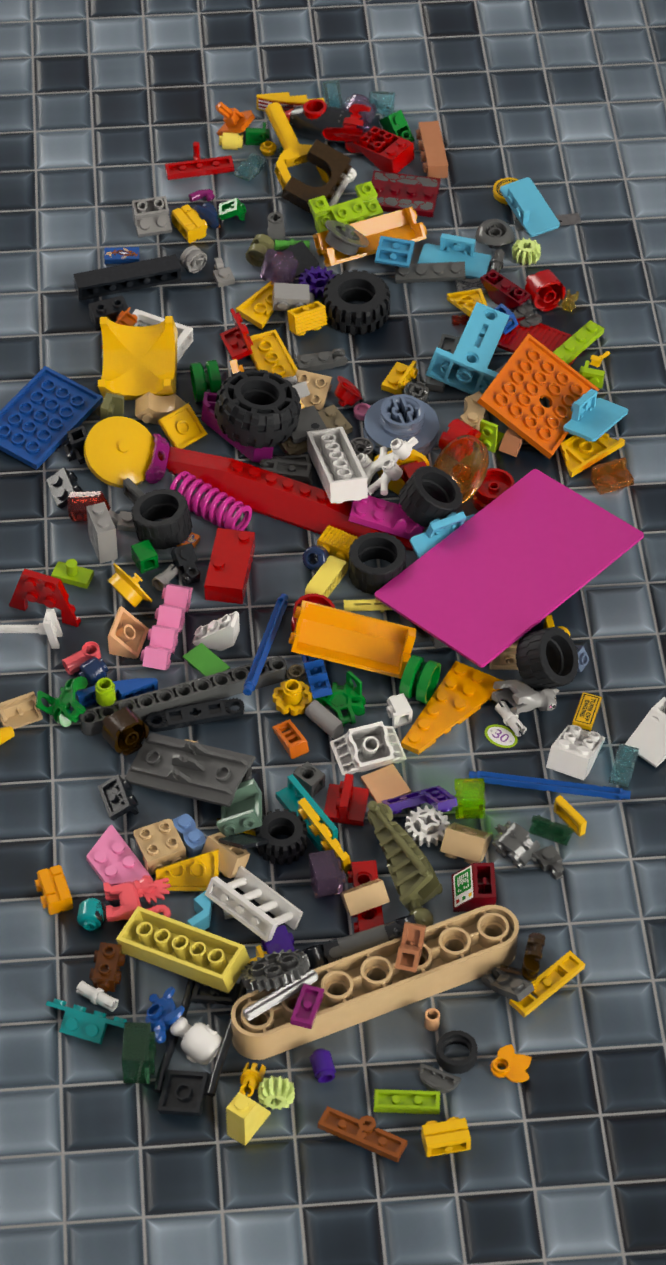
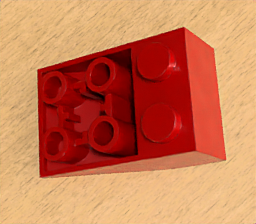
(385, 149)

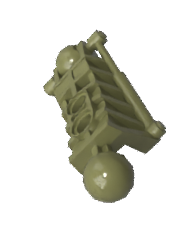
(406, 862)

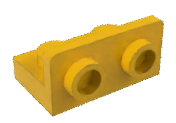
(399, 377)

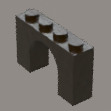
(332, 162)

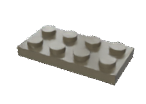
(332, 419)

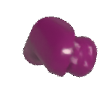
(208, 193)

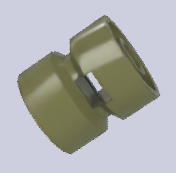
(258, 248)

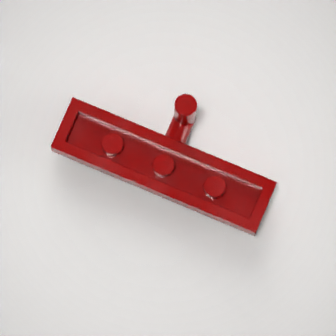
(199, 166)

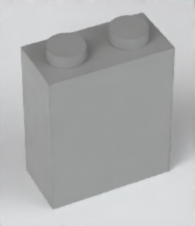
(102, 532)

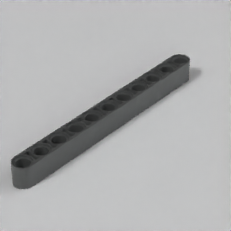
(188, 693)

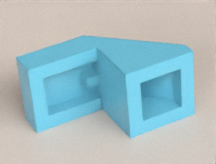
(203, 908)

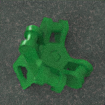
(343, 698)
(60, 706)

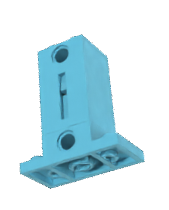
(469, 364)

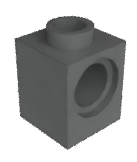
(310, 778)

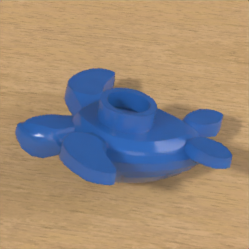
(163, 1014)

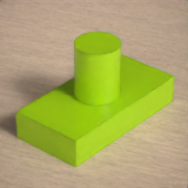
(73, 574)

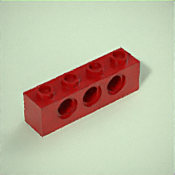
(361, 873)

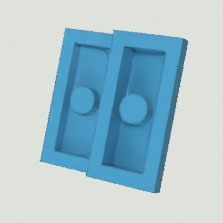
(394, 251)

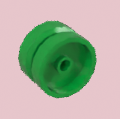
(204, 381)
(420, 679)

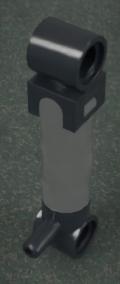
(343, 947)

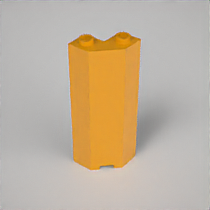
(396, 224)
(352, 639)

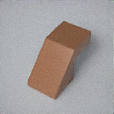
(511, 443)
(411, 947)

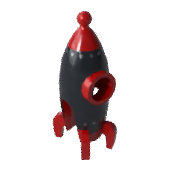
(328, 123)

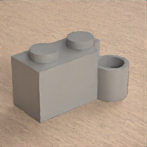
(290, 296)

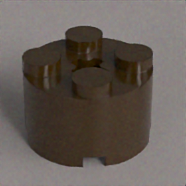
(124, 731)

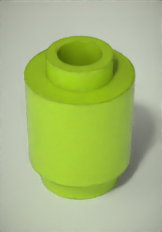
(105, 692)

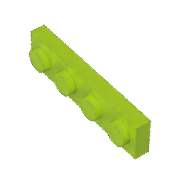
(579, 341)

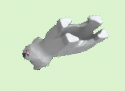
(524, 697)

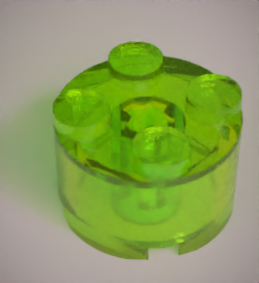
(470, 798)

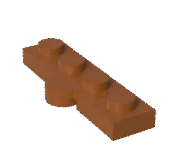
(362, 1133)

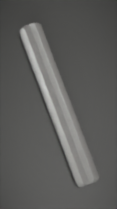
(279, 995)

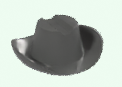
(494, 233)

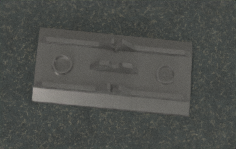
(189, 769)

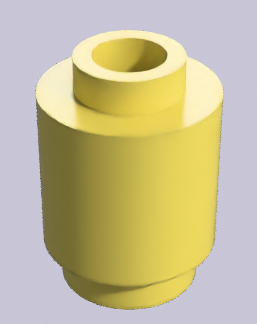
(231, 141)

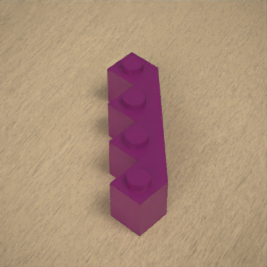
(208, 418)

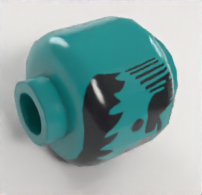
(91, 914)

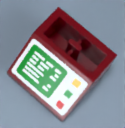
(473, 887)

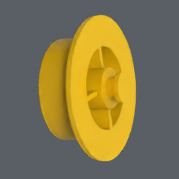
(128, 586)

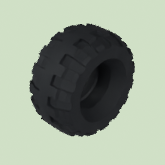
(257, 408)

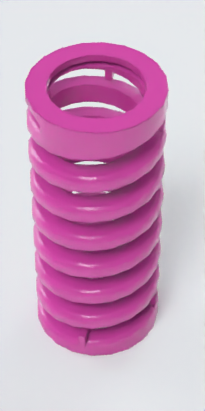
(216, 516)

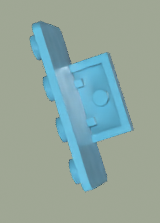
(529, 207)
(457, 249)
(593, 416)
(437, 532)

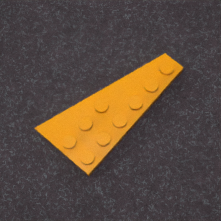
(453, 702)

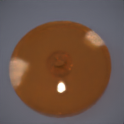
(466, 462)

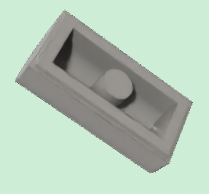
(324, 719)

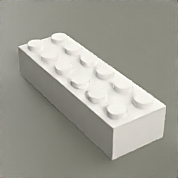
(337, 465)

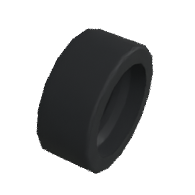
(455, 1066)

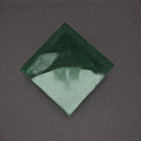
(138, 1052)

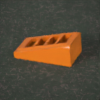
(292, 740)

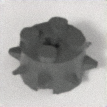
(515, 843)

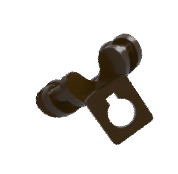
(531, 959)

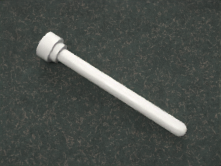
(347, 179)

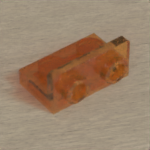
(611, 476)

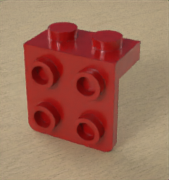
(236, 339)

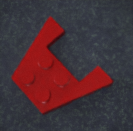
(44, 590)

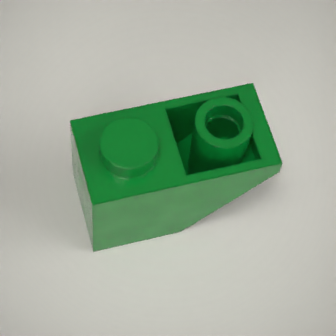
(397, 125)

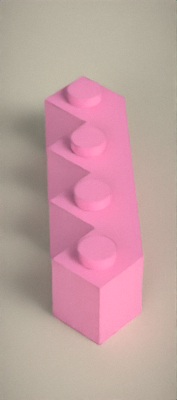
(170, 621)

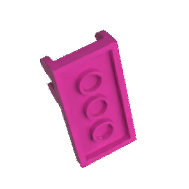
(384, 517)

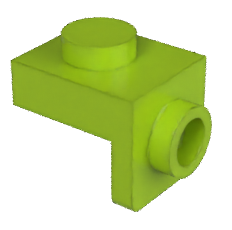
(593, 375)

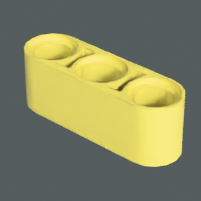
(327, 577)

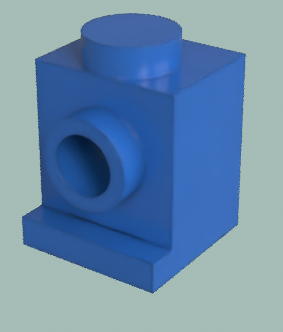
(512, 321)

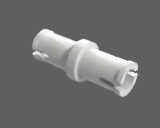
(510, 719)
(97, 996)

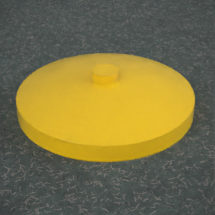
(119, 450)

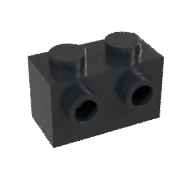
(106, 308)

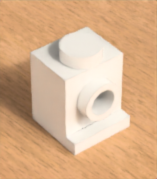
(399, 710)

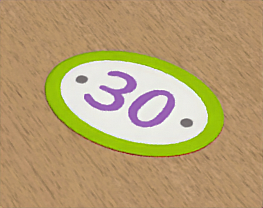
(501, 736)

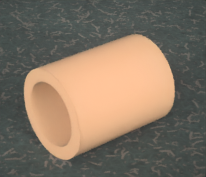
(432, 1019)

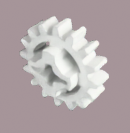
(426, 825)

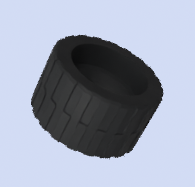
(430, 495)
(158, 505)
(375, 546)
(561, 657)

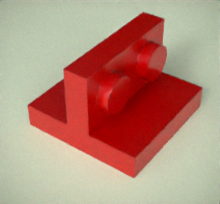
(346, 803)

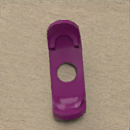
(157, 467)

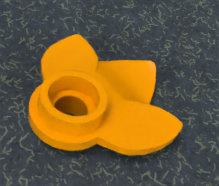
(513, 1064)

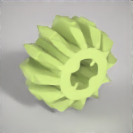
(526, 251)
(276, 1092)

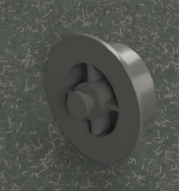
(344, 237)

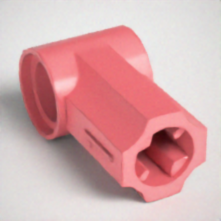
(89, 650)

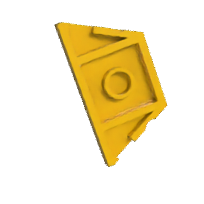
(581, 454)

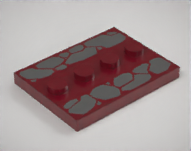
(404, 191)

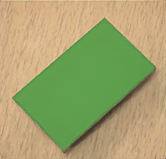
(205, 661)

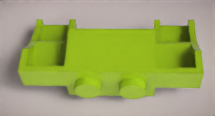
(347, 212)

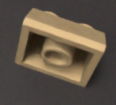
(465, 843)

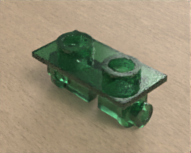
(550, 830)

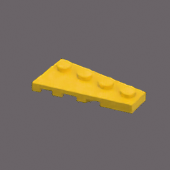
(307, 812)

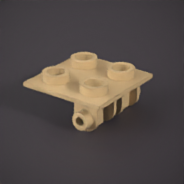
(318, 387)

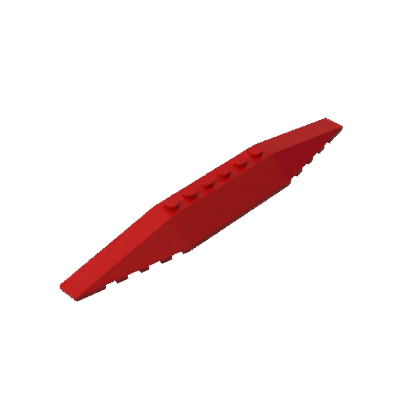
(269, 492)

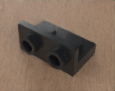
(118, 797)

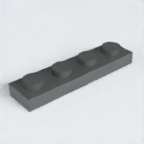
(430, 272)

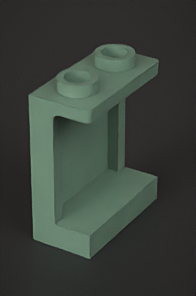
(244, 811)

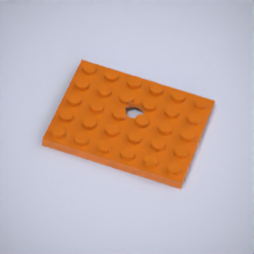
(526, 378)

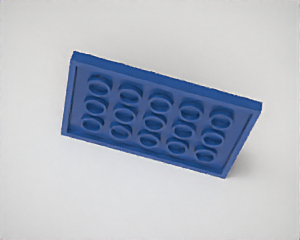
(42, 414)

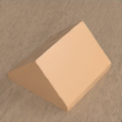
(126, 635)

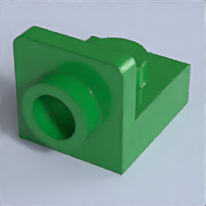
(257, 136)
(232, 208)

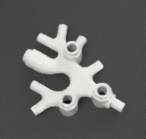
(387, 463)

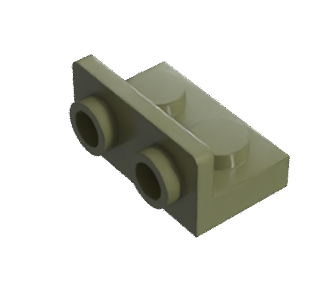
(112, 406)

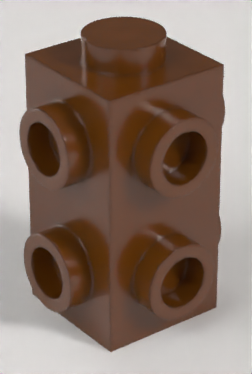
(107, 966)

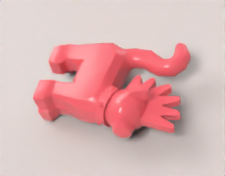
(129, 896)

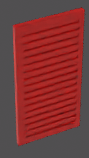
(544, 334)

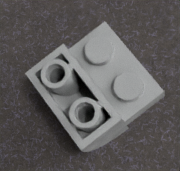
(151, 216)

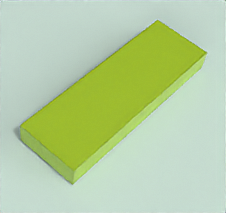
(406, 1101)

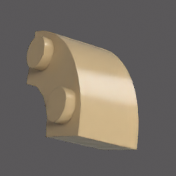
(153, 407)
(473, 411)

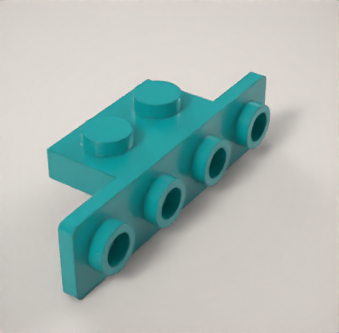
(84, 1024)

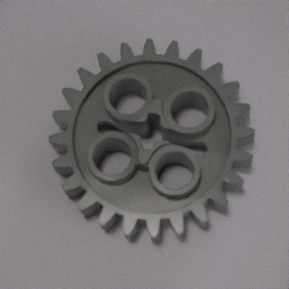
(275, 970)

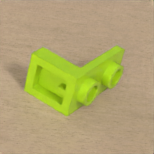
(490, 435)

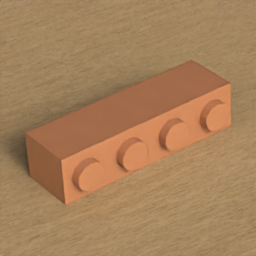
(432, 149)

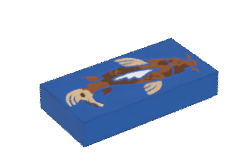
(121, 255)

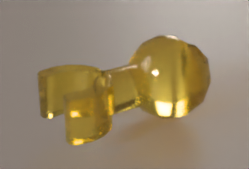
(568, 303)

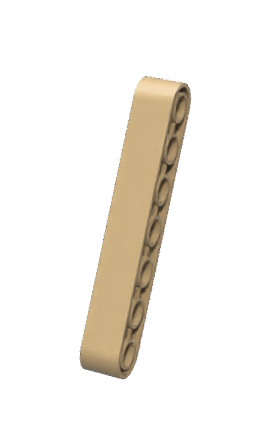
(372, 986)

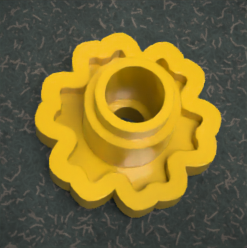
(292, 697)

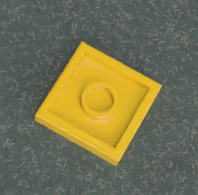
(182, 427)

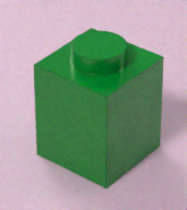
(144, 556)

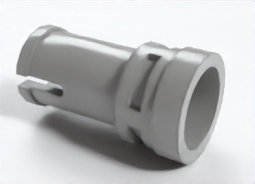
(162, 579)

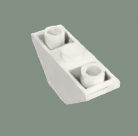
(219, 633)

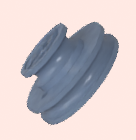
(401, 418)

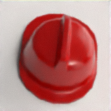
(347, 392)

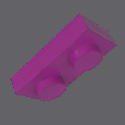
(307, 1006)

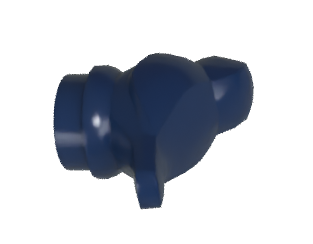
(209, 214)

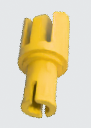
(251, 1078)

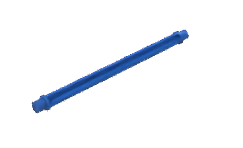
(265, 644)
(551, 785)

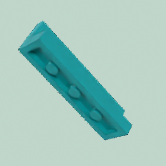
(289, 800)

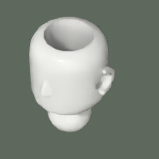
(197, 1041)

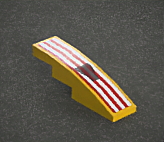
(285, 100)

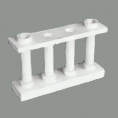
(245, 911)

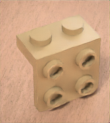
(160, 845)

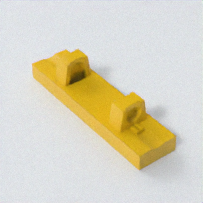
(549, 982)

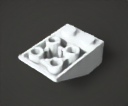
(651, 735)
(575, 751)

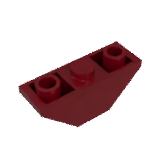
(503, 290)

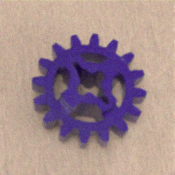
(316, 279)

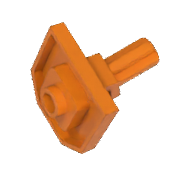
(234, 120)

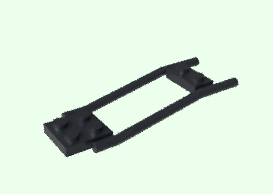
(186, 1090)

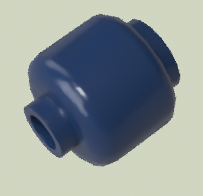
(309, 557)
(93, 670)

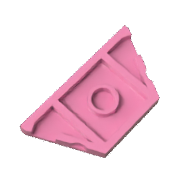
(114, 859)

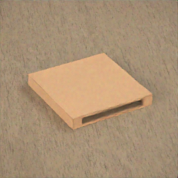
(385, 783)

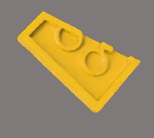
(466, 300)
(258, 307)
(191, 873)

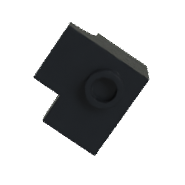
(75, 445)

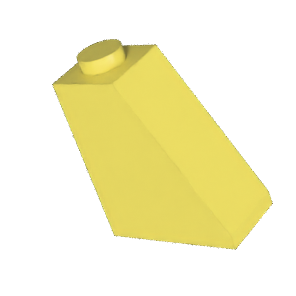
(244, 1118)

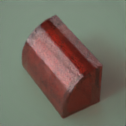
(79, 500)

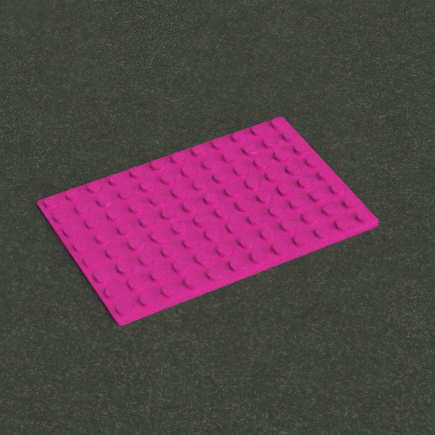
(508, 567)

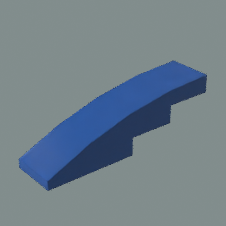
(316, 676)
(123, 688)

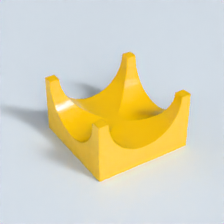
(139, 359)

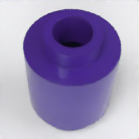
(322, 1065)

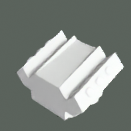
(367, 748)

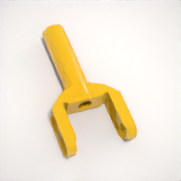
(293, 151)

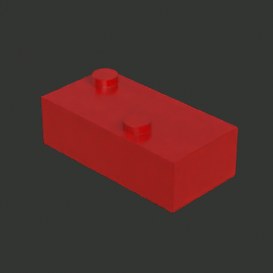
(229, 566)

